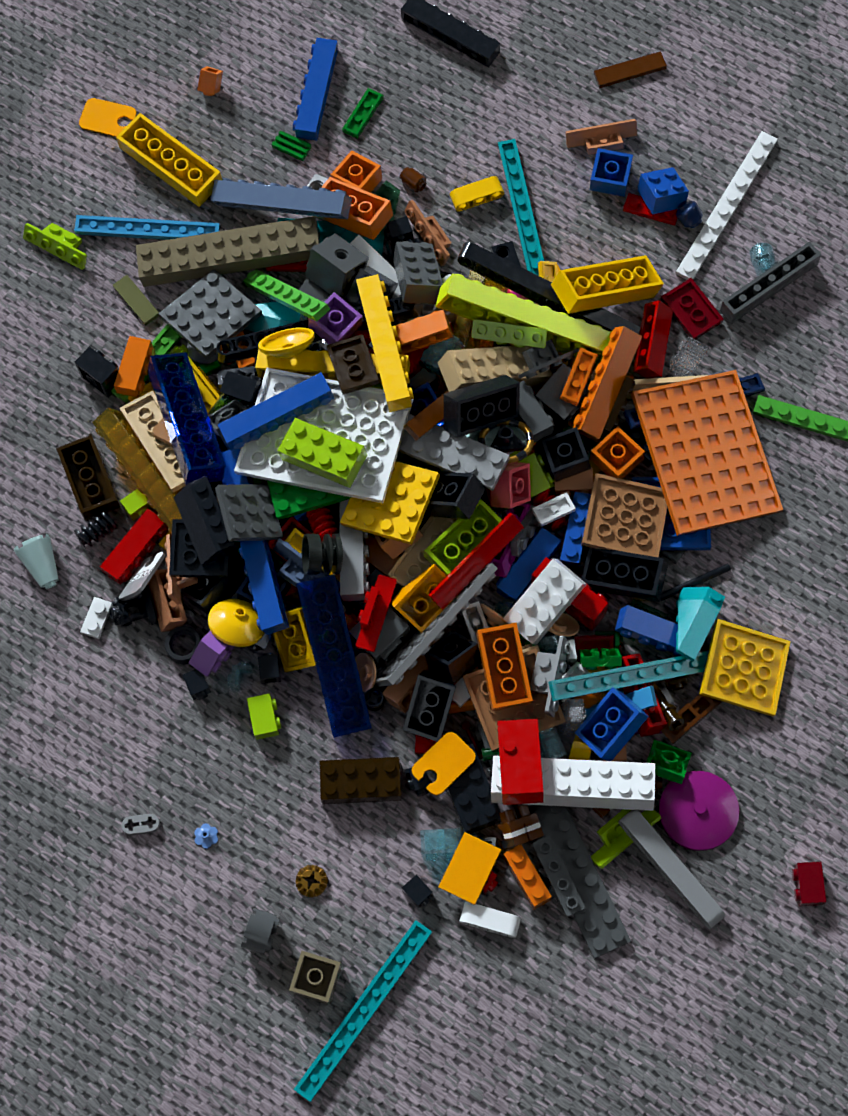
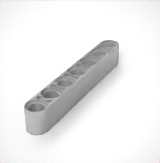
(672, 868)

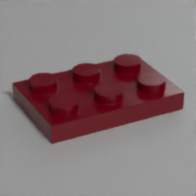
(692, 309)

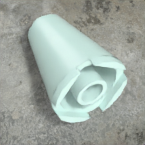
(39, 560)

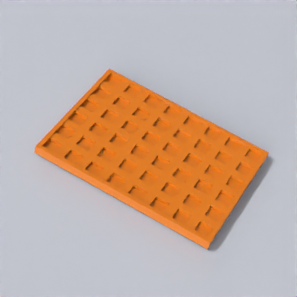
(706, 452)

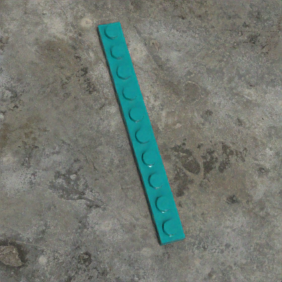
(521, 204)
(626, 676)
(362, 1011)

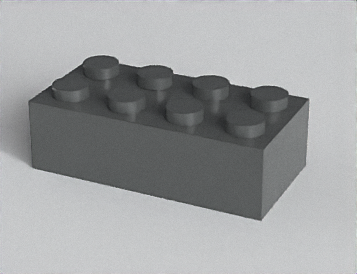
(417, 272)

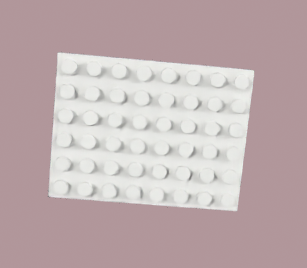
(355, 416)

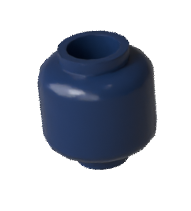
(689, 214)

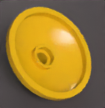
(286, 342)
(235, 623)

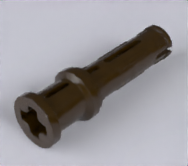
(669, 710)

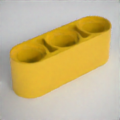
(476, 192)

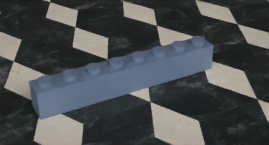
(281, 199)

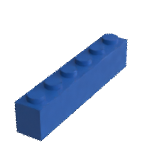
(316, 89)
(276, 411)

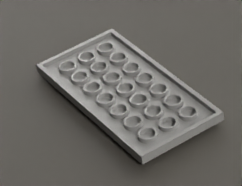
(419, 642)

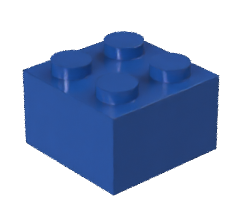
(611, 172)
(662, 190)

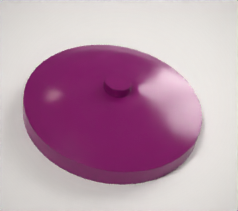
(699, 811)

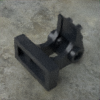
(120, 614)

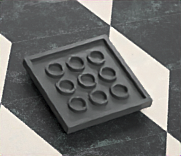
(210, 313)

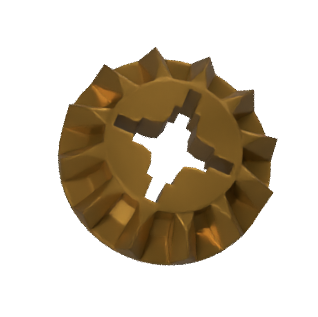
(315, 889)

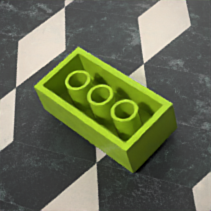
(322, 452)
(461, 538)

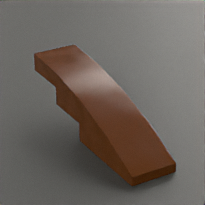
(692, 715)

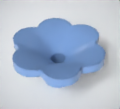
(207, 840)

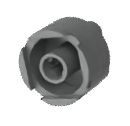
(259, 931)

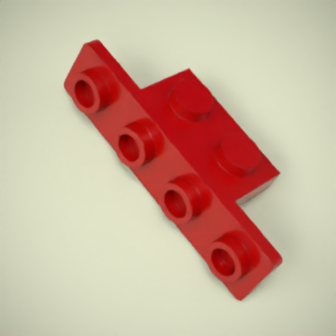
(375, 612)

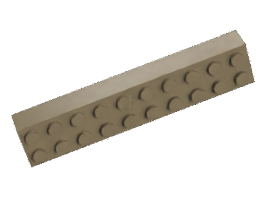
(227, 251)

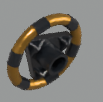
(507, 441)

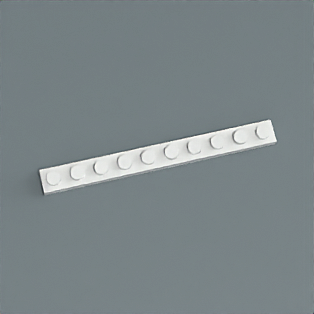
(726, 206)

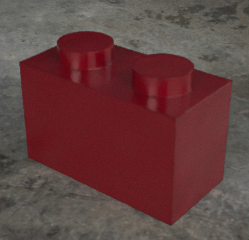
(809, 883)

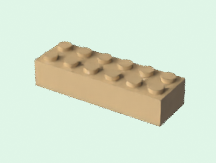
(477, 365)

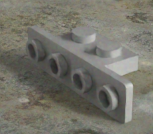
(549, 668)

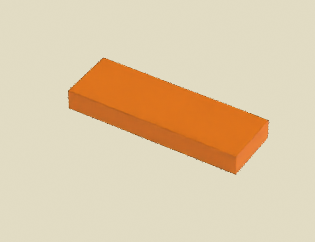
(578, 376)

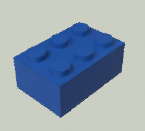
(611, 724)

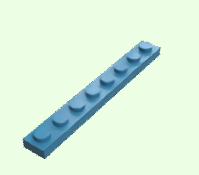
(141, 227)

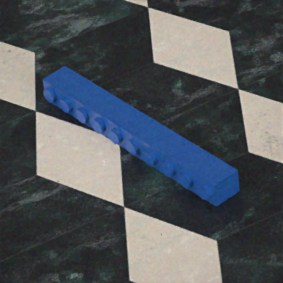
(258, 565)

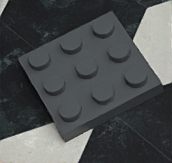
(248, 512)

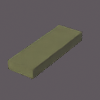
(136, 300)

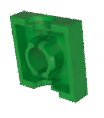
(607, 658)
(669, 761)

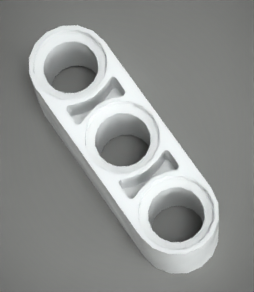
(491, 919)

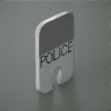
(141, 576)

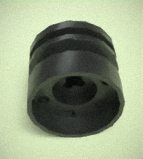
(322, 554)

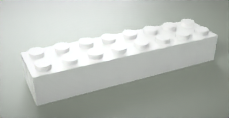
(590, 784)

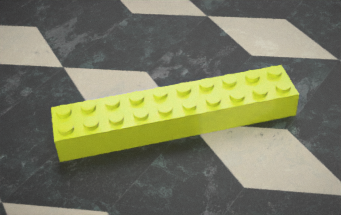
(478, 301)

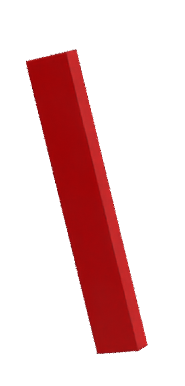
(476, 561)

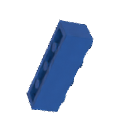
(572, 549)
(520, 574)
(647, 629)

